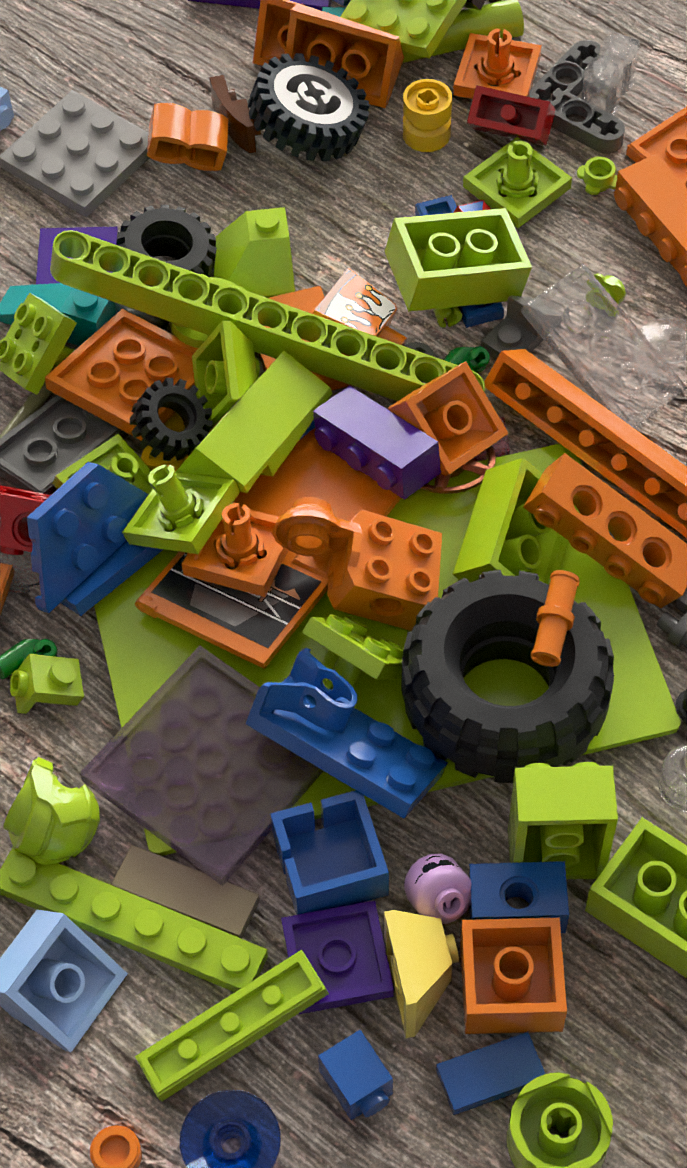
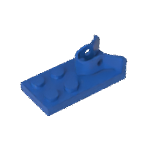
(342, 740)

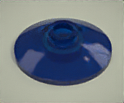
(228, 1116)

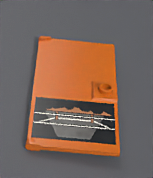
(254, 624)

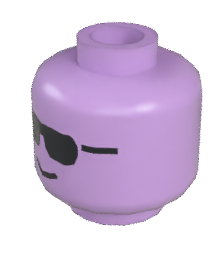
(438, 888)

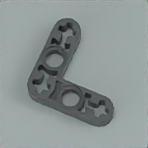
(599, 129)

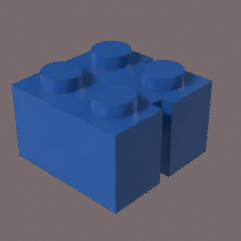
(333, 863)

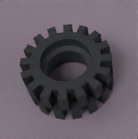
(185, 405)

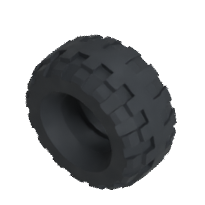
(495, 622)

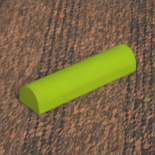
(496, 15)

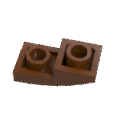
(240, 125)

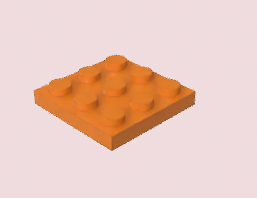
(118, 366)

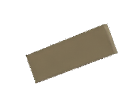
(186, 891)

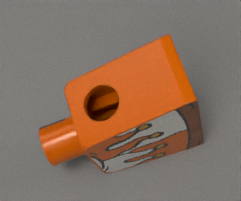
(361, 307)

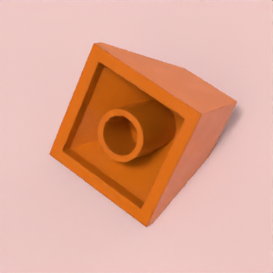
(454, 414)

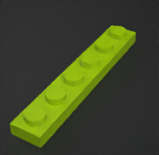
(133, 921)

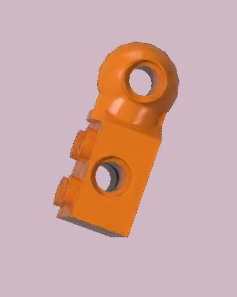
(374, 561)

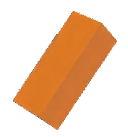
(362, 51)

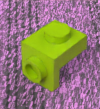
(46, 681)

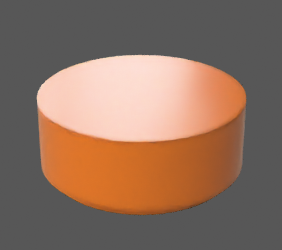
(116, 1148)

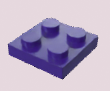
(344, 951)

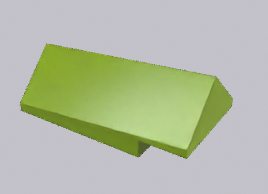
(261, 425)

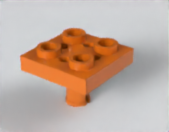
(497, 62)
(242, 537)

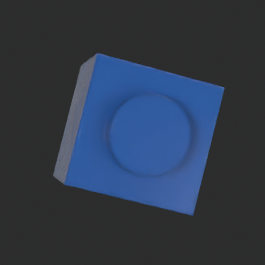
(356, 1076)

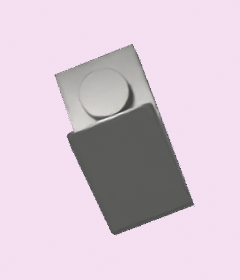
(513, 331)

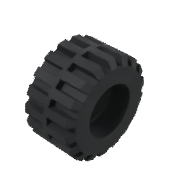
(171, 235)

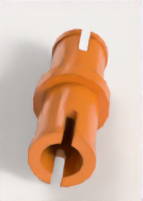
(555, 618)

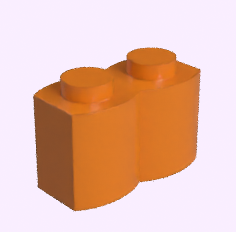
(187, 137)

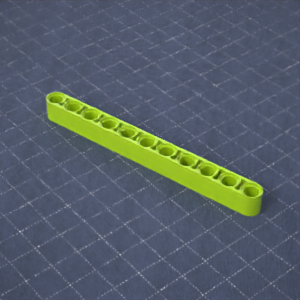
(248, 313)

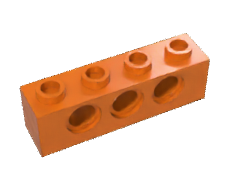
(606, 510)

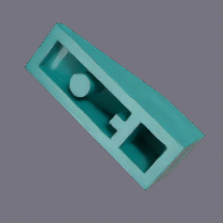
(82, 307)

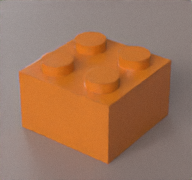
(512, 976)

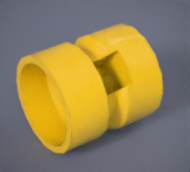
(427, 115)

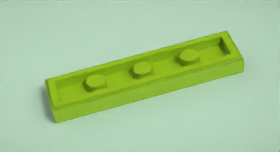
(231, 1025)

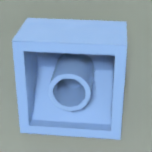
(56, 978)

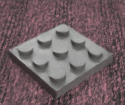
(77, 153)

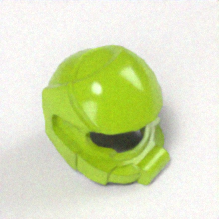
(50, 819)

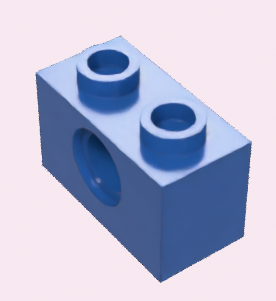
(537, 882)

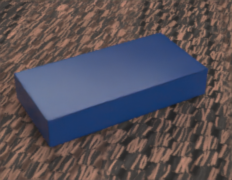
(489, 1073)

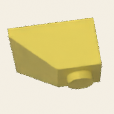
(419, 964)

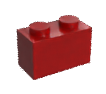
(511, 115)

